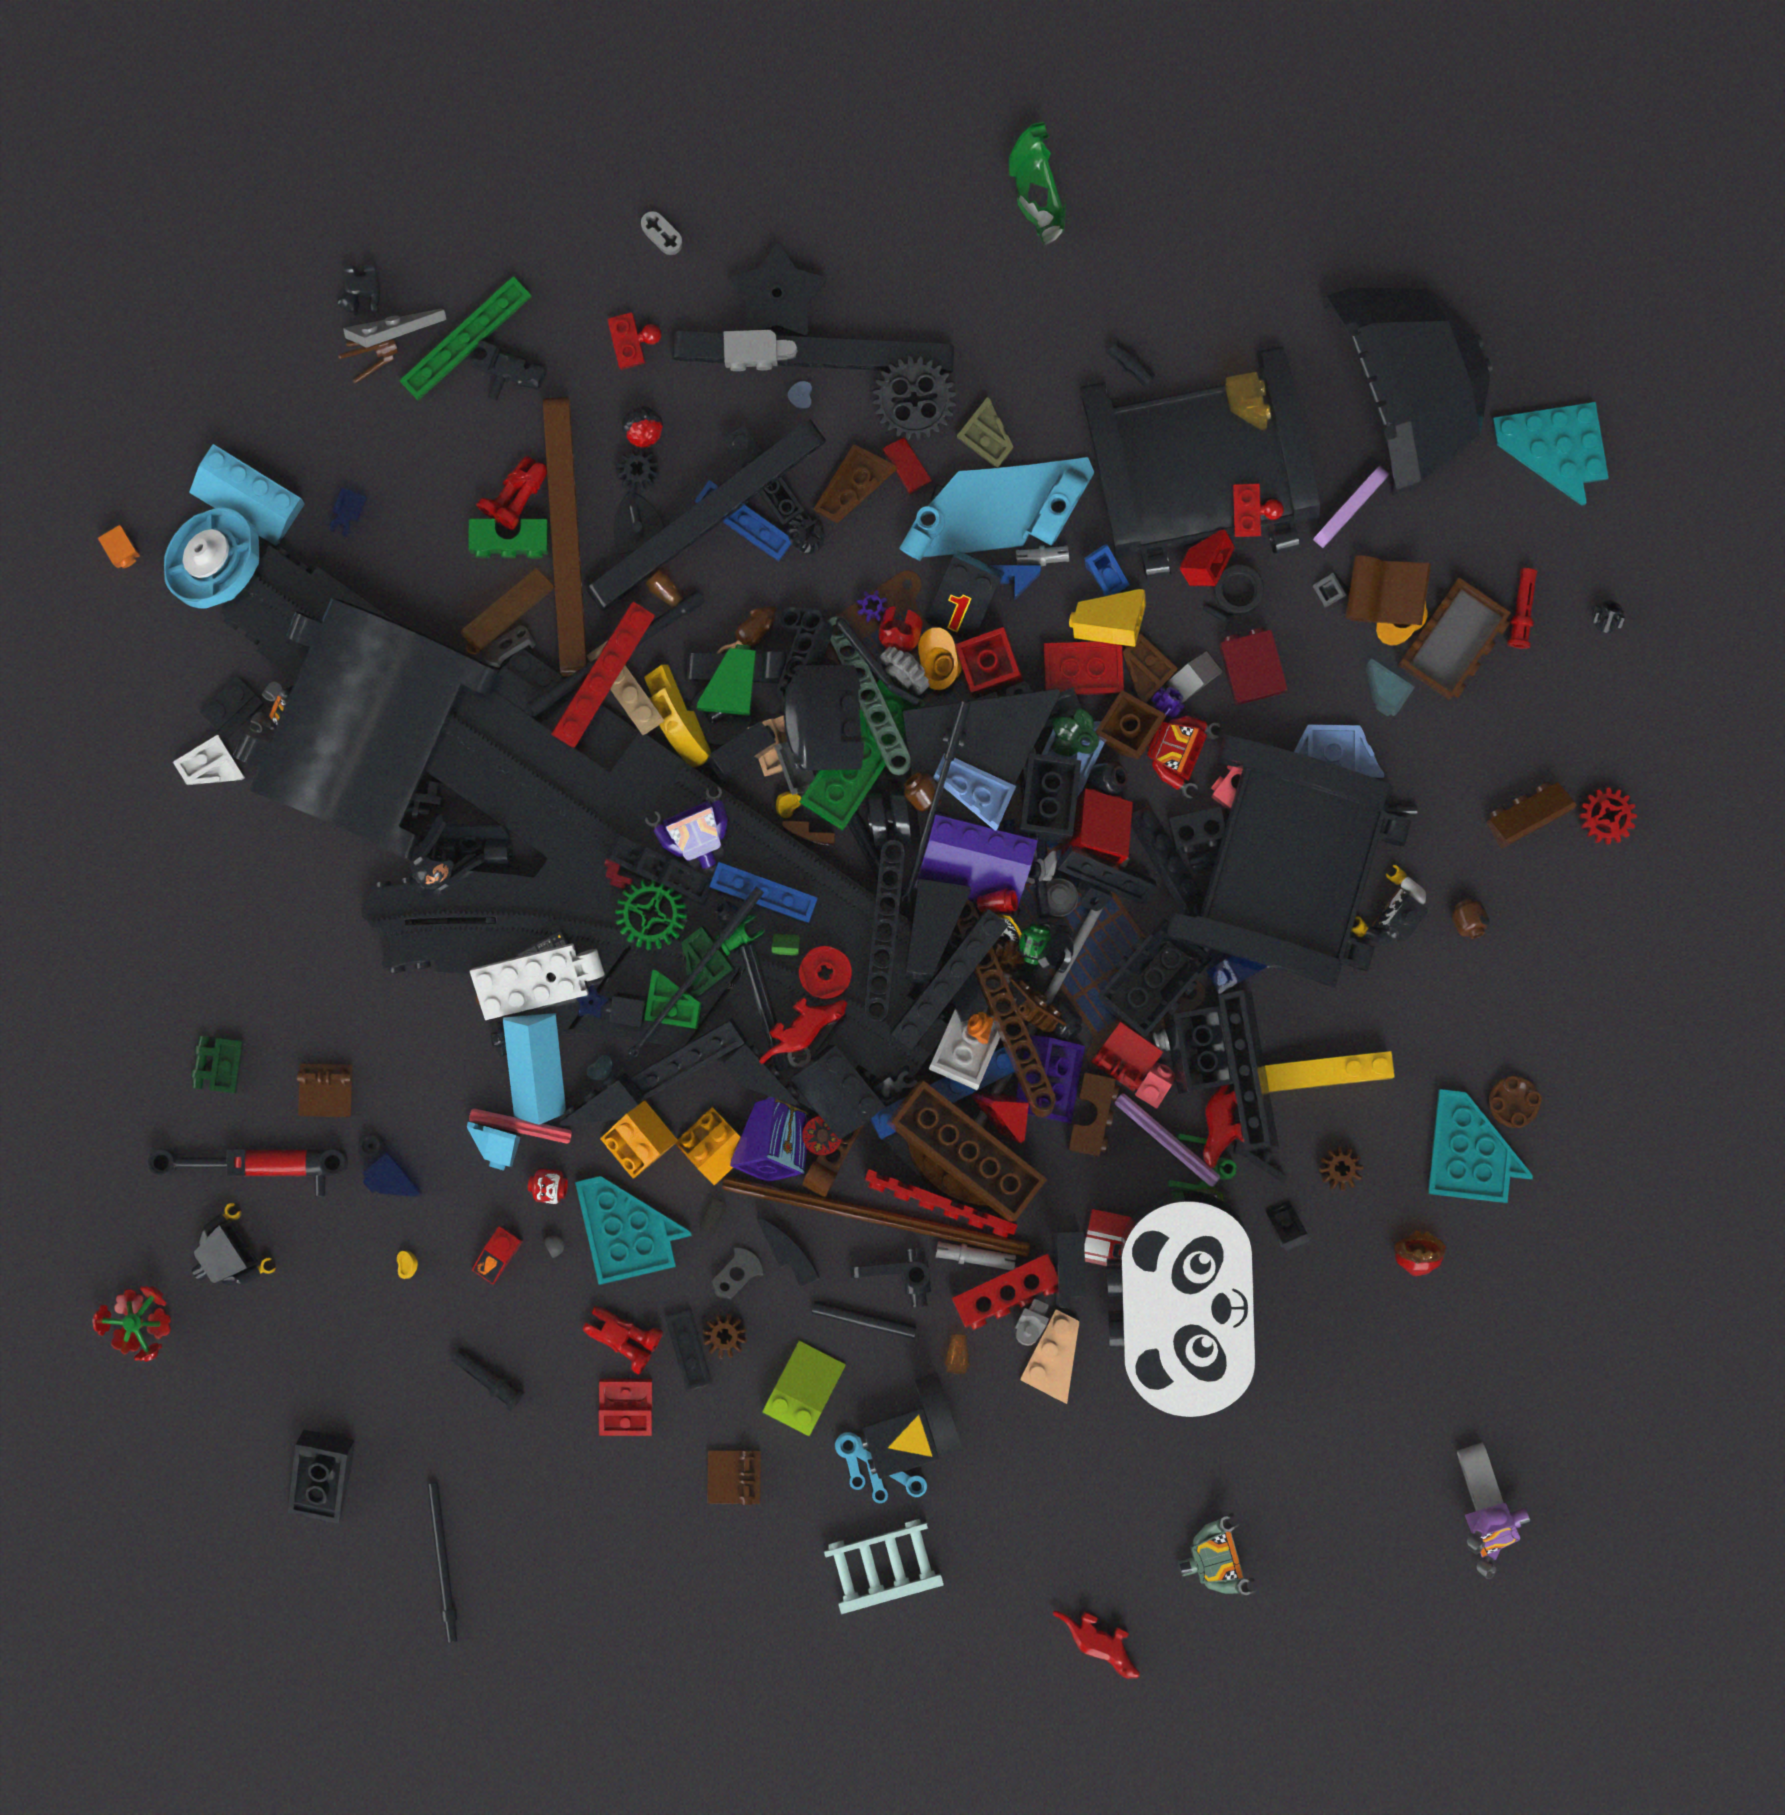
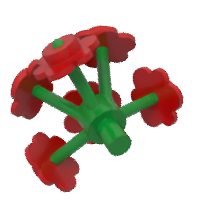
(128, 1336)

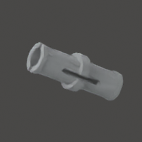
(1042, 555)

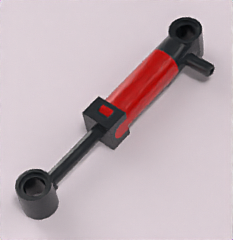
(260, 1163)

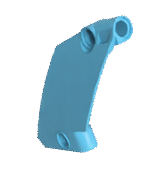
(999, 508)

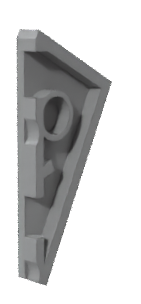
(393, 326)

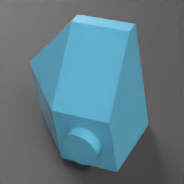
(495, 1145)

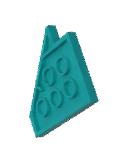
(1557, 445)
(1469, 1153)
(625, 1232)

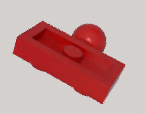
(628, 339)
(1249, 511)

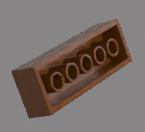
(966, 1151)

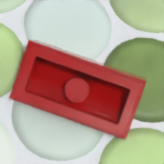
(909, 467)

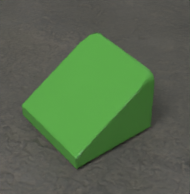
(785, 944)

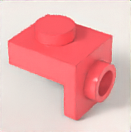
(1156, 1084)

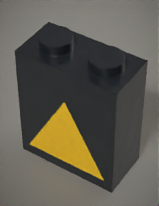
(899, 1443)

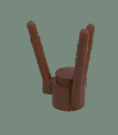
(383, 349)

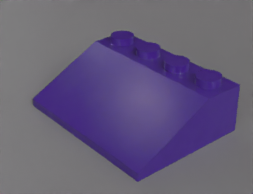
(976, 856)

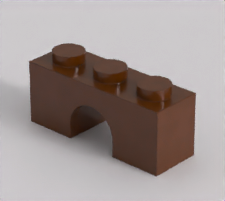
(1091, 1138)

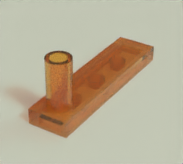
(506, 611)

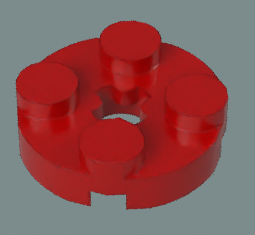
(834, 960)

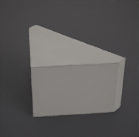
(1194, 676)

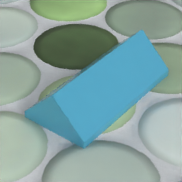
(535, 1067)

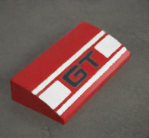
(1104, 1236)

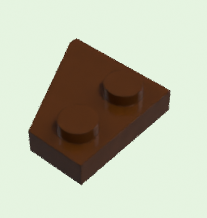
(1147, 668)

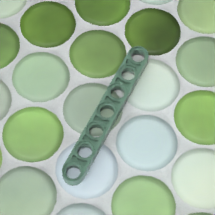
(869, 707)

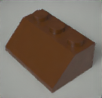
(1530, 813)

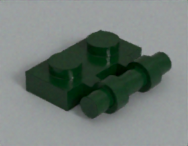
(224, 1067)

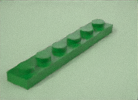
(465, 338)

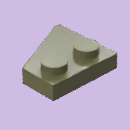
(986, 435)

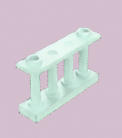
(902, 1585)

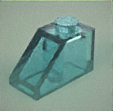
(1387, 688)

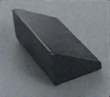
(969, 999)

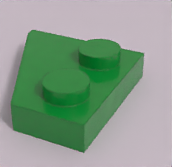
(684, 1012)

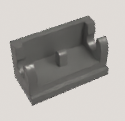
(797, 780)

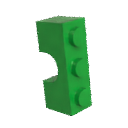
(531, 540)

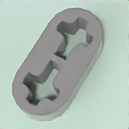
(665, 229)

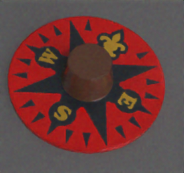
(819, 1137)

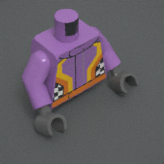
(1491, 1531)

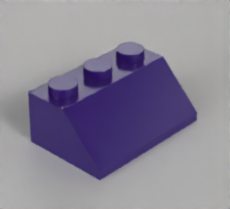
(1062, 1066)

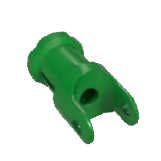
(739, 936)

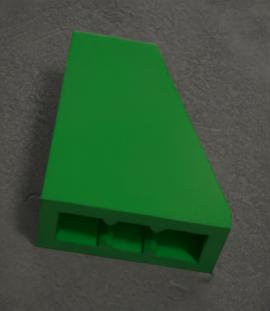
(731, 684)

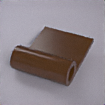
(1387, 591)

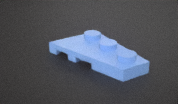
(977, 790)

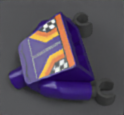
(694, 831)

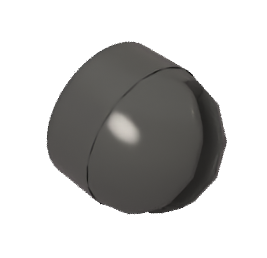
(554, 1245)

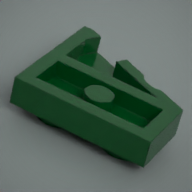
(718, 966)

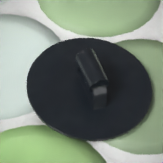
(720, 727)

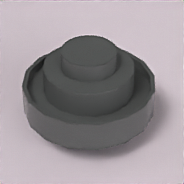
(1061, 897)

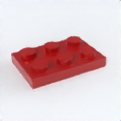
(1085, 666)

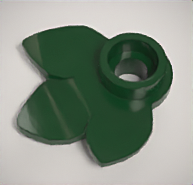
(1071, 731)

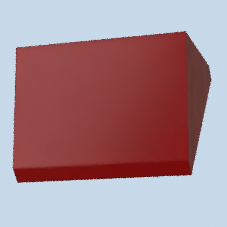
(1005, 1113)

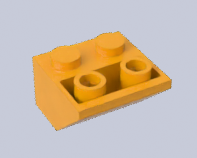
(639, 1139)
(710, 1145)

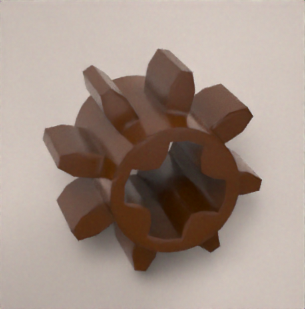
(1008, 957)

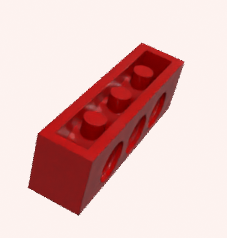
(967, 1302)

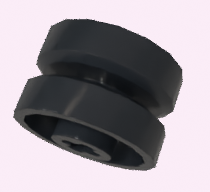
(890, 818)

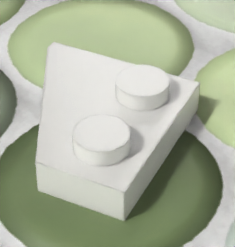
(208, 764)

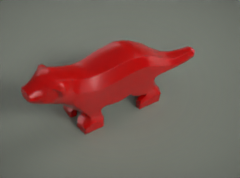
(804, 1027)
(1221, 1124)
(1100, 1644)

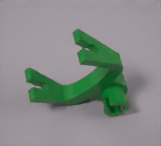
(1218, 1168)

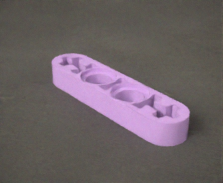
(1351, 506)

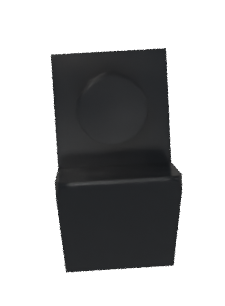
(1287, 1226)

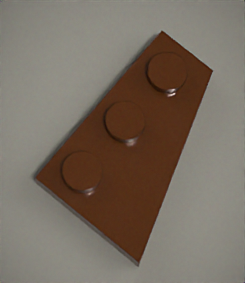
(852, 483)

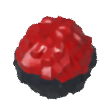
(642, 426)

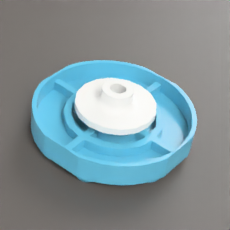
(211, 558)

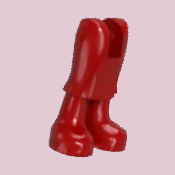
(616, 1334)

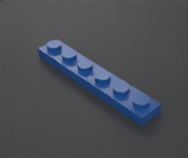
(998, 1068)

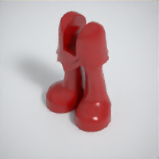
(524, 480)

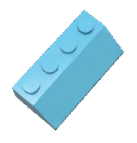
(231, 484)

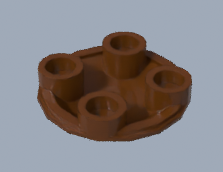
(1514, 1101)

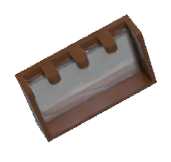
(1455, 639)

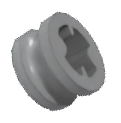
(1160, 1039)

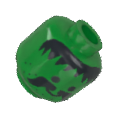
(1033, 942)

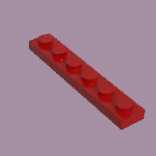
(603, 674)

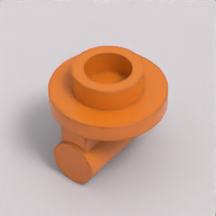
(980, 1027)

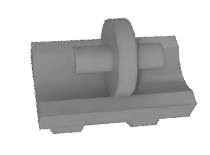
(1031, 1323)

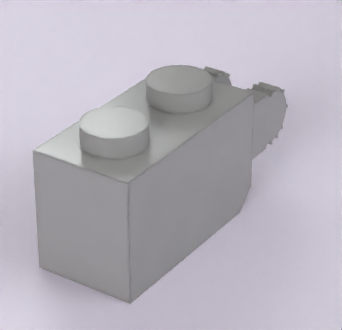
(755, 349)

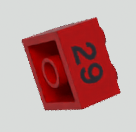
(989, 662)

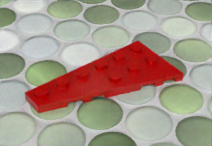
(930, 1200)

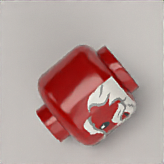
(548, 1186)

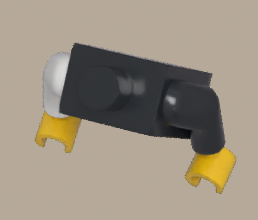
(1400, 914)

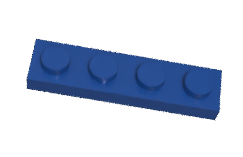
(753, 528)
(775, 896)

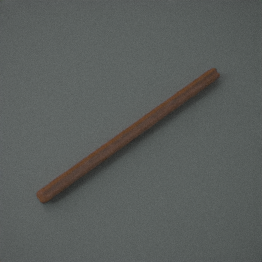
(876, 1216)

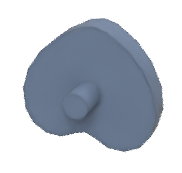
(800, 395)

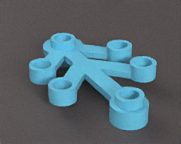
(858, 1451)

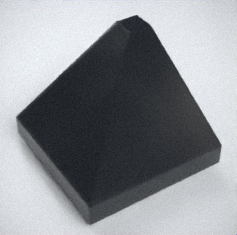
(1331, 590)

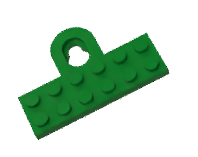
(840, 792)

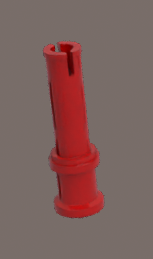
(1522, 620)

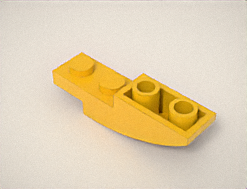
(679, 724)

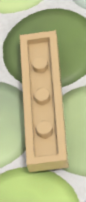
(632, 698)

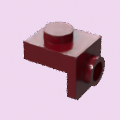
(613, 874)

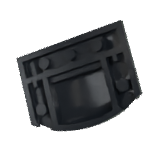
(824, 717)

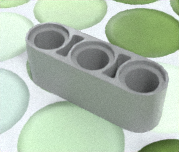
(1479, 1476)

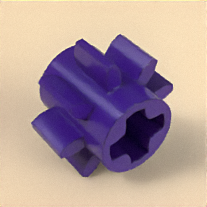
(869, 613)
(1168, 702)

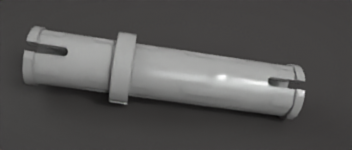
(975, 1256)

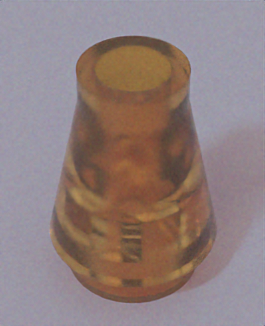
(663, 588)
(957, 1356)

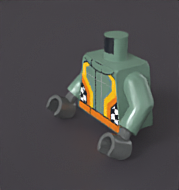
(1216, 1559)

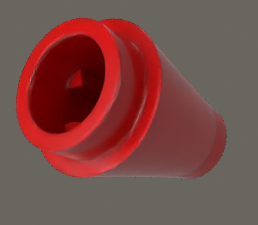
(999, 901)

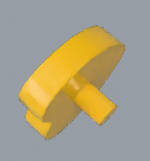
(787, 803)
(407, 1264)

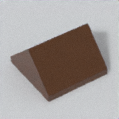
(1129, 725)

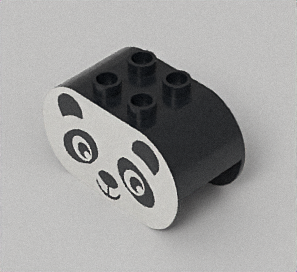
(1184, 1303)

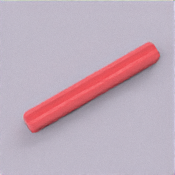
(520, 1126)

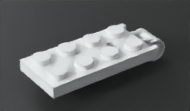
(523, 980)
(962, 1055)

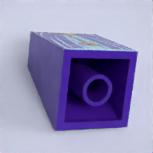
(772, 1141)

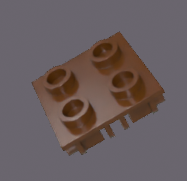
(1036, 1009)
(325, 1090)
(734, 1477)

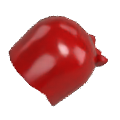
(899, 633)

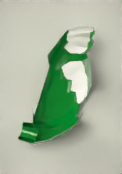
(1030, 165)

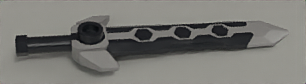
(1043, 865)

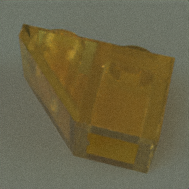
(1246, 399)

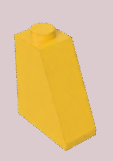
(1110, 618)

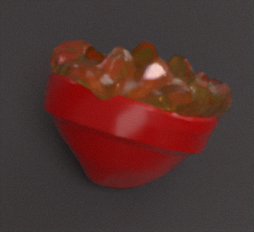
(1419, 1253)

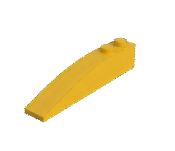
(1330, 1071)

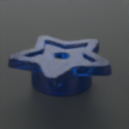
(595, 1008)

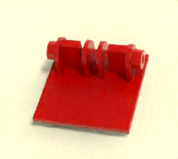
(1127, 1056)

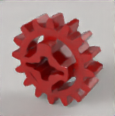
(1612, 825)

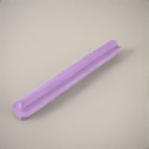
(1167, 1139)

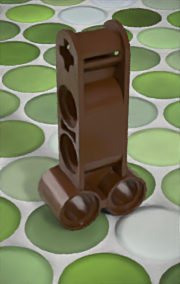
(823, 1173)

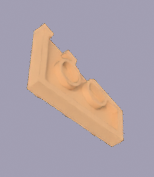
(1053, 1358)

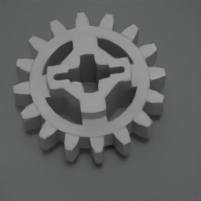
(904, 670)

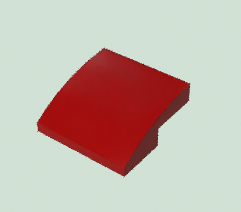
(625, 1407)

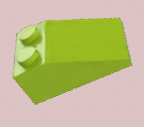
(804, 1388)

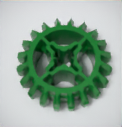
(642, 935)

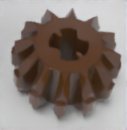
(1346, 1161)
(717, 1340)

